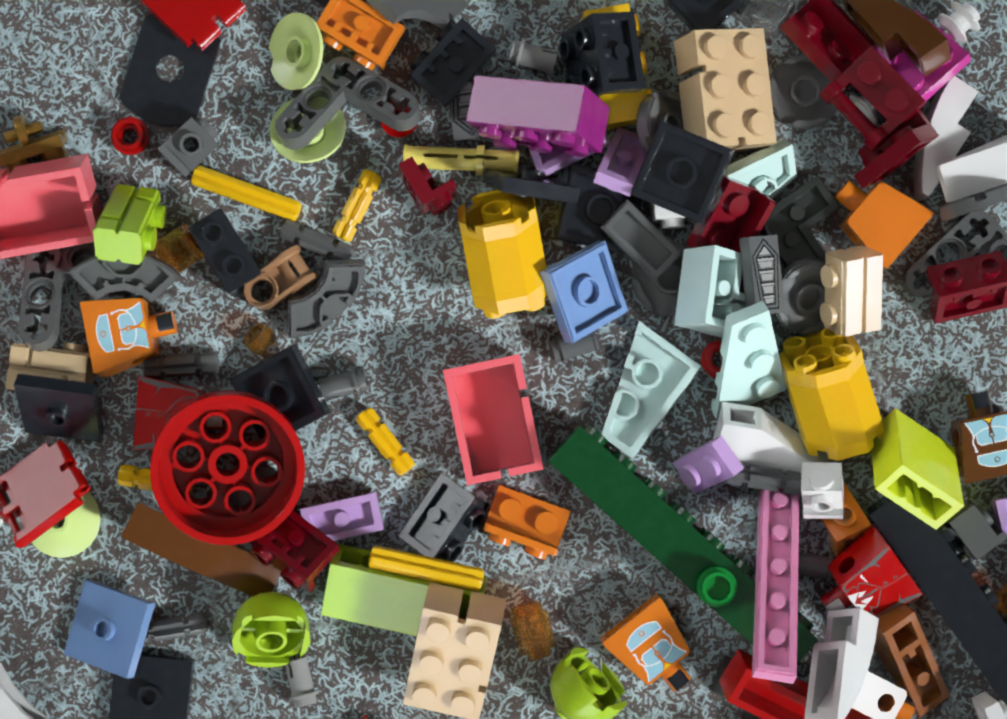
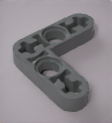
(340, 91)
(993, 237)
(33, 281)

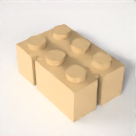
(733, 90)
(453, 653)

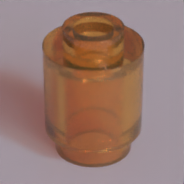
(533, 630)

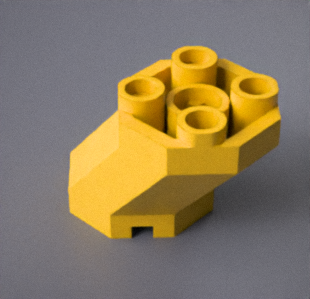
(503, 253)
(831, 394)

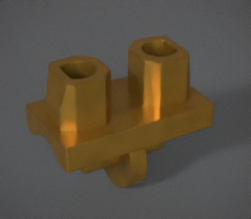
(48, 146)

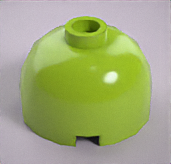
(270, 629)
(587, 694)

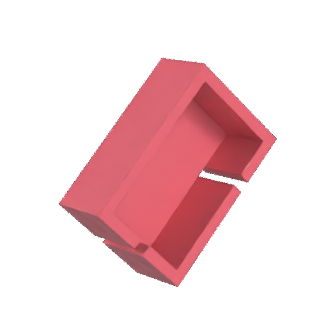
(47, 206)
(492, 420)

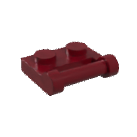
(882, 89)

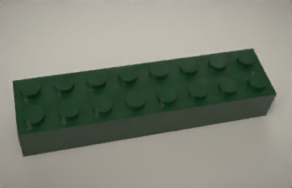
(660, 527)

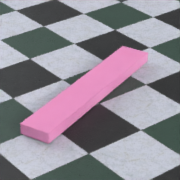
(776, 587)

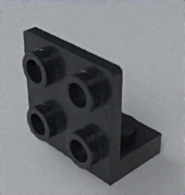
(603, 54)

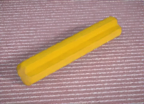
(246, 193)
(426, 568)

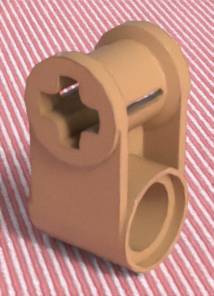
(282, 278)

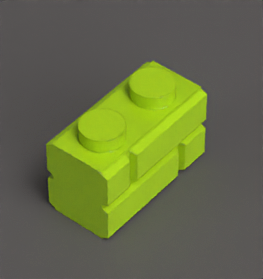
(129, 224)

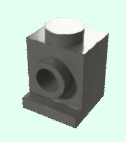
(174, 147)
(973, 530)

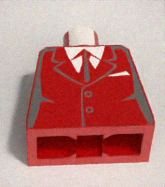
(156, 403)
(869, 577)

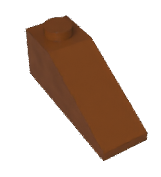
(909, 658)

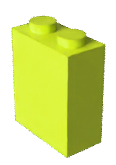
(917, 470)

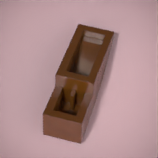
(900, 30)

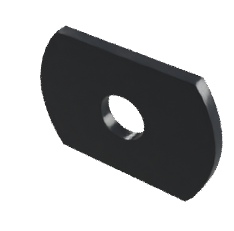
(161, 101)

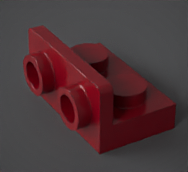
(826, 36)
(896, 150)
(421, 188)
(734, 214)
(968, 286)
(296, 550)

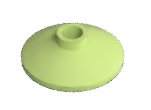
(296, 51)
(322, 145)
(76, 533)

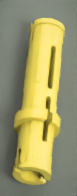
(464, 158)

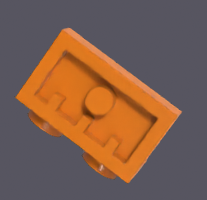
(359, 30)
(526, 521)

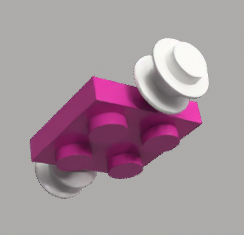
(953, 28)

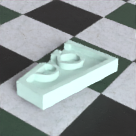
(766, 169)
(750, 359)
(647, 390)

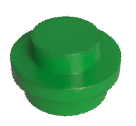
(716, 586)

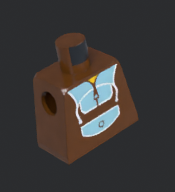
(980, 440)

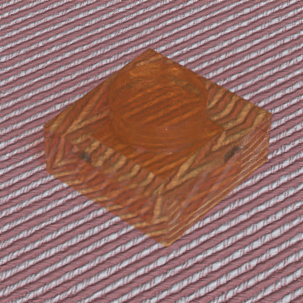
(179, 249)

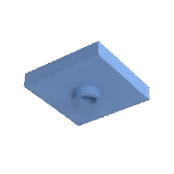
(584, 291)
(109, 628)

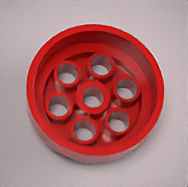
(214, 517)

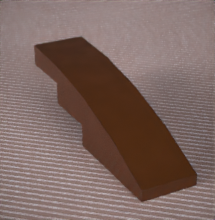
(223, 563)

